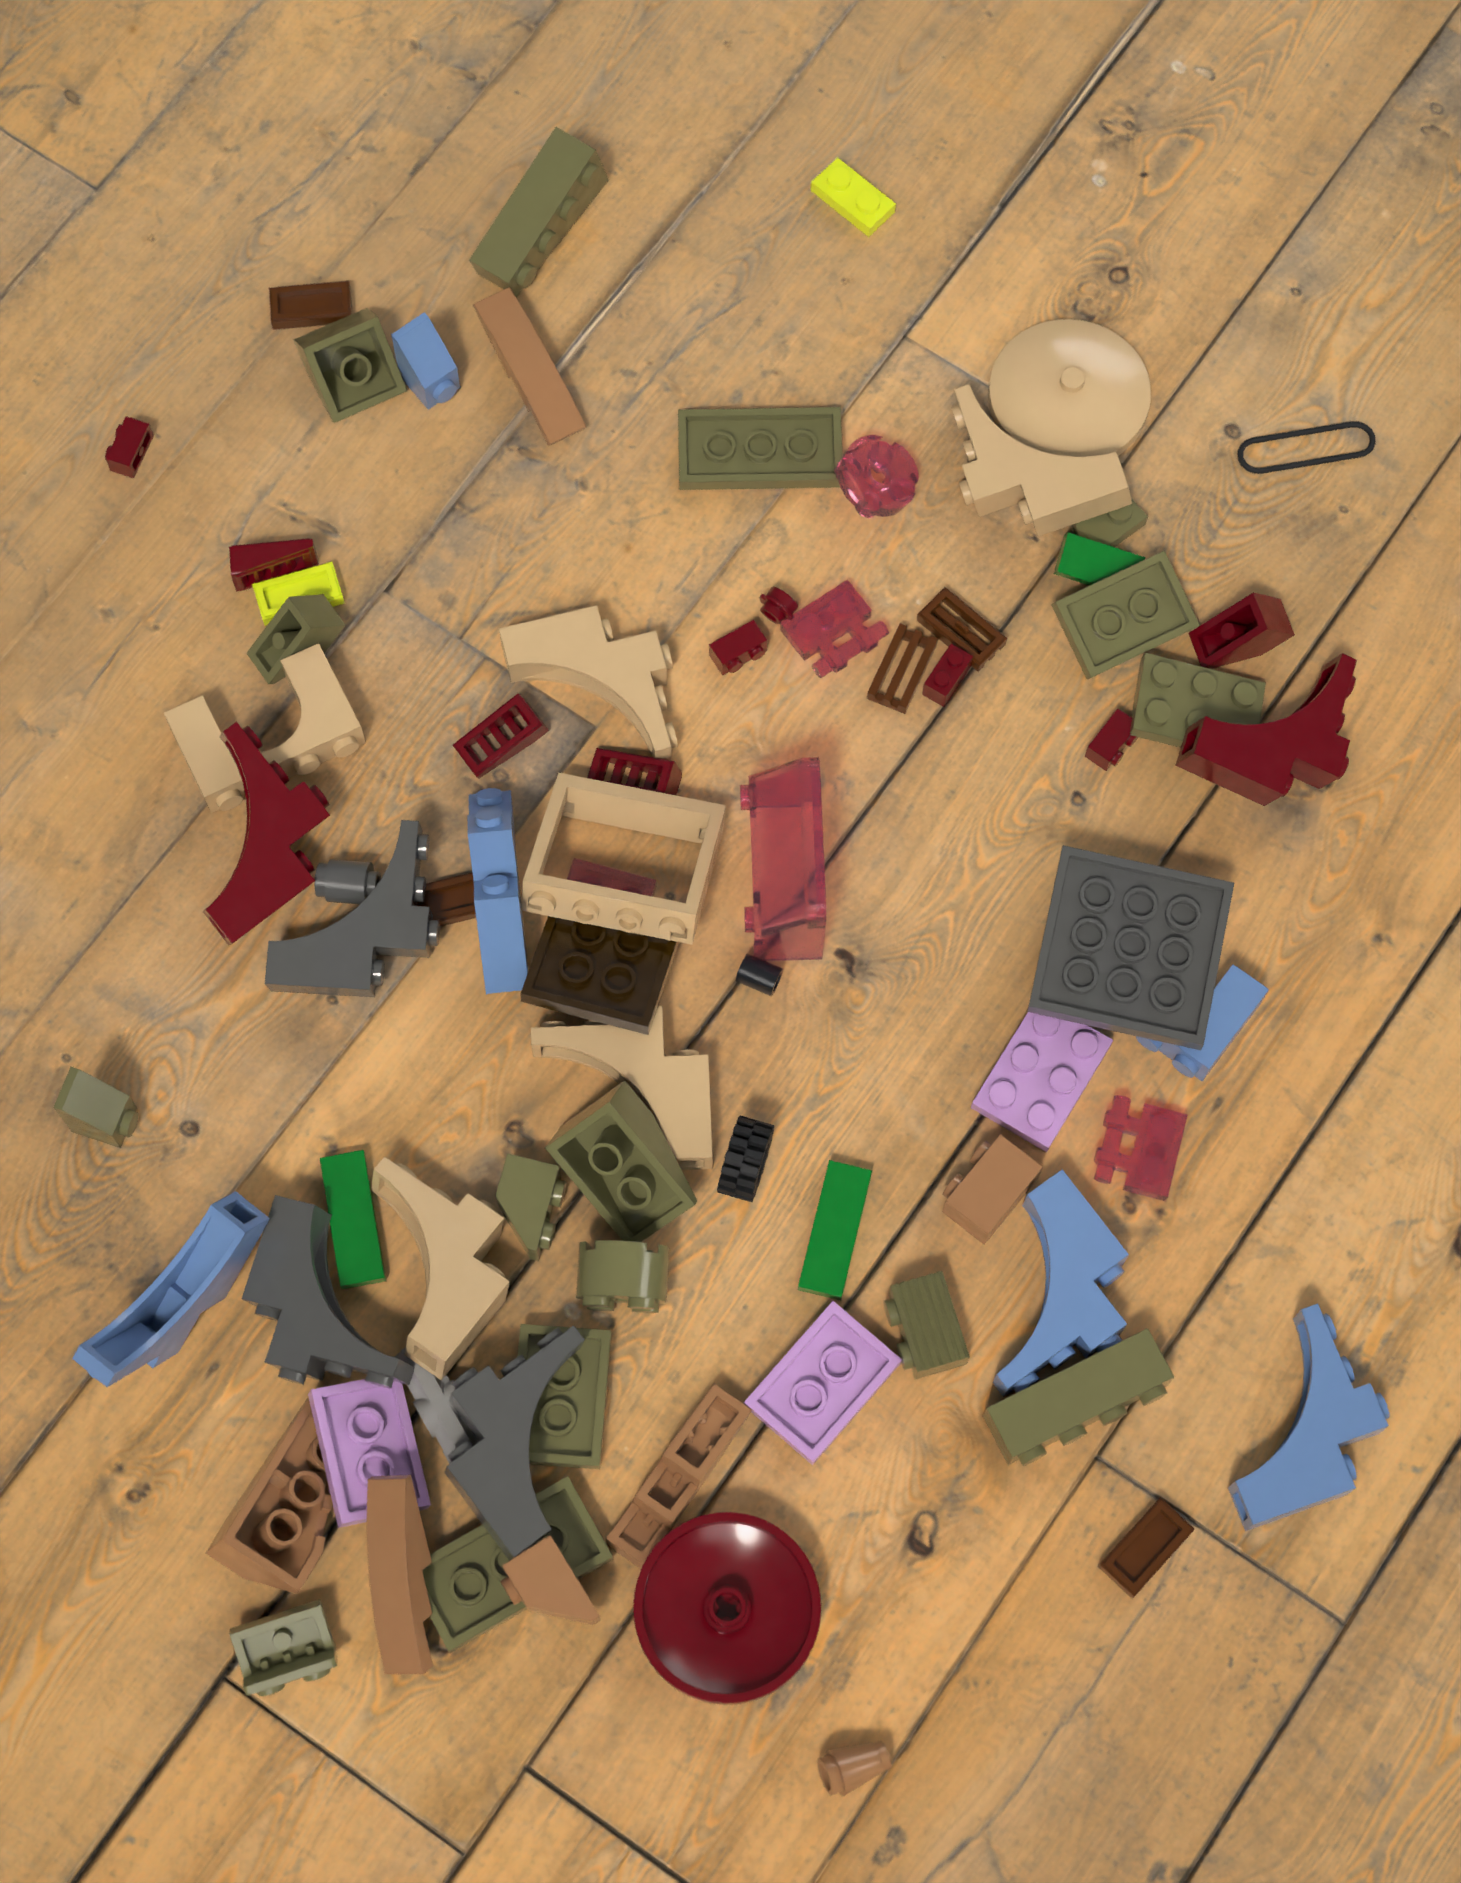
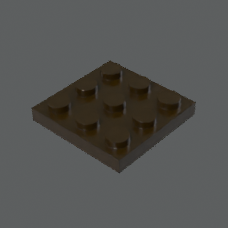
(599, 973)

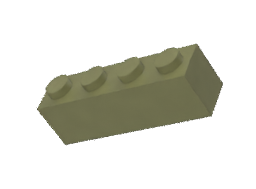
(1078, 1397)

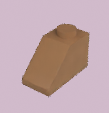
(547, 1584)

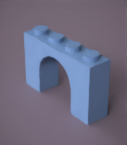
(1232, 1006)

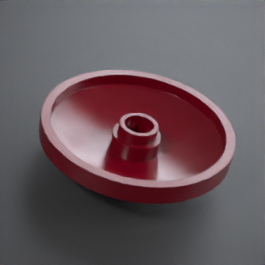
(727, 1608)

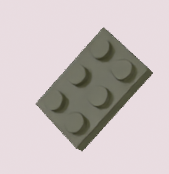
(1125, 615)
(1178, 694)
(572, 1406)

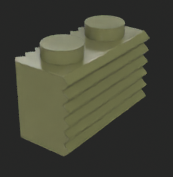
(927, 1325)

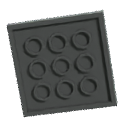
(1131, 947)

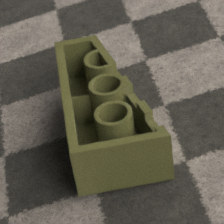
(540, 212)

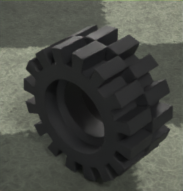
(745, 1158)

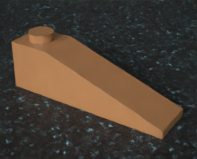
(282, 1515)

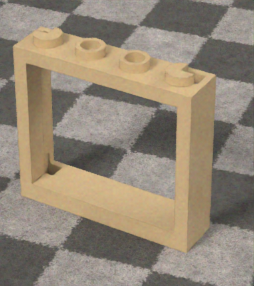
(632, 810)

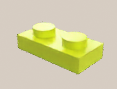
(853, 197)

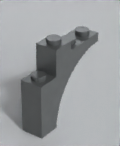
(387, 923)
(295, 1288)
(500, 1413)

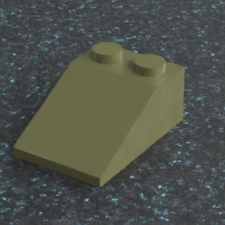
(623, 1164)

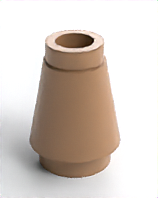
(852, 1766)

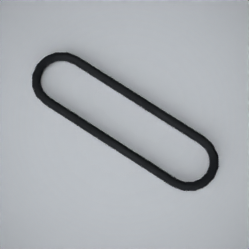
(1246, 443)

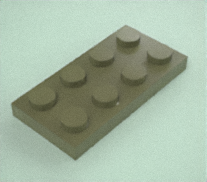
(759, 448)
(468, 1572)

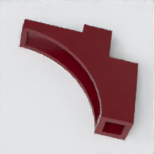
(1266, 757)
(276, 818)

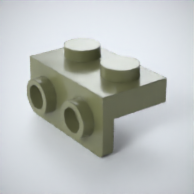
(284, 1648)

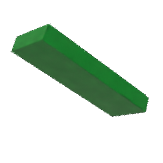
(352, 1219)
(834, 1230)

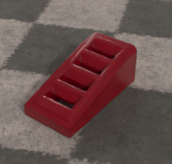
(269, 560)
(521, 740)
(667, 770)

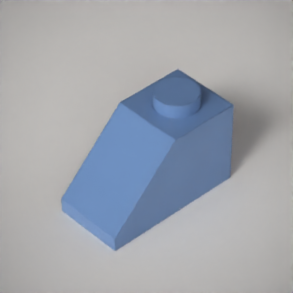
(425, 362)

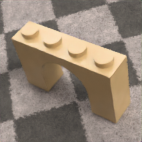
(324, 731)

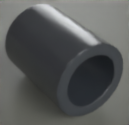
(759, 974)

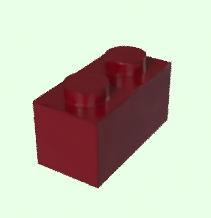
(129, 447)
(738, 648)
(947, 675)
(1111, 740)

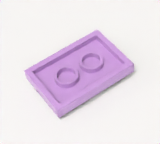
(1041, 1077)
(822, 1382)
(364, 1435)

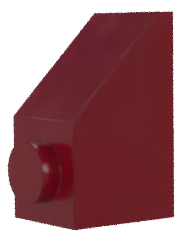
(1242, 631)

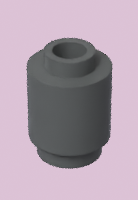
(345, 881)

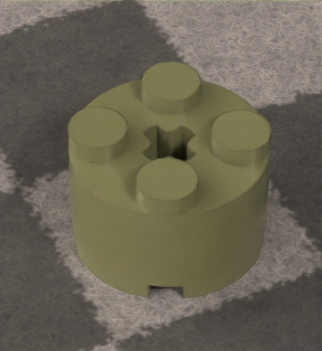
(622, 1275)

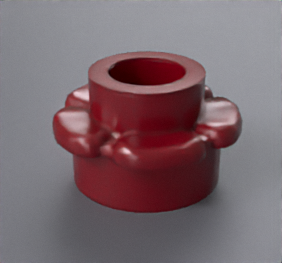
(777, 605)

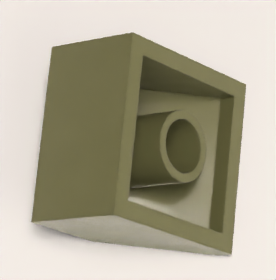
(350, 364)

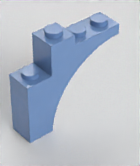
(497, 890)
(1077, 1257)
(191, 1283)
(1330, 1415)

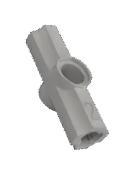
(435, 1409)

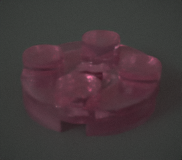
(863, 490)

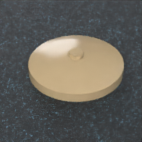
(1070, 389)

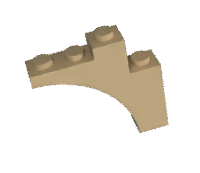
(1048, 487)
(581, 652)
(670, 1086)
(452, 1243)

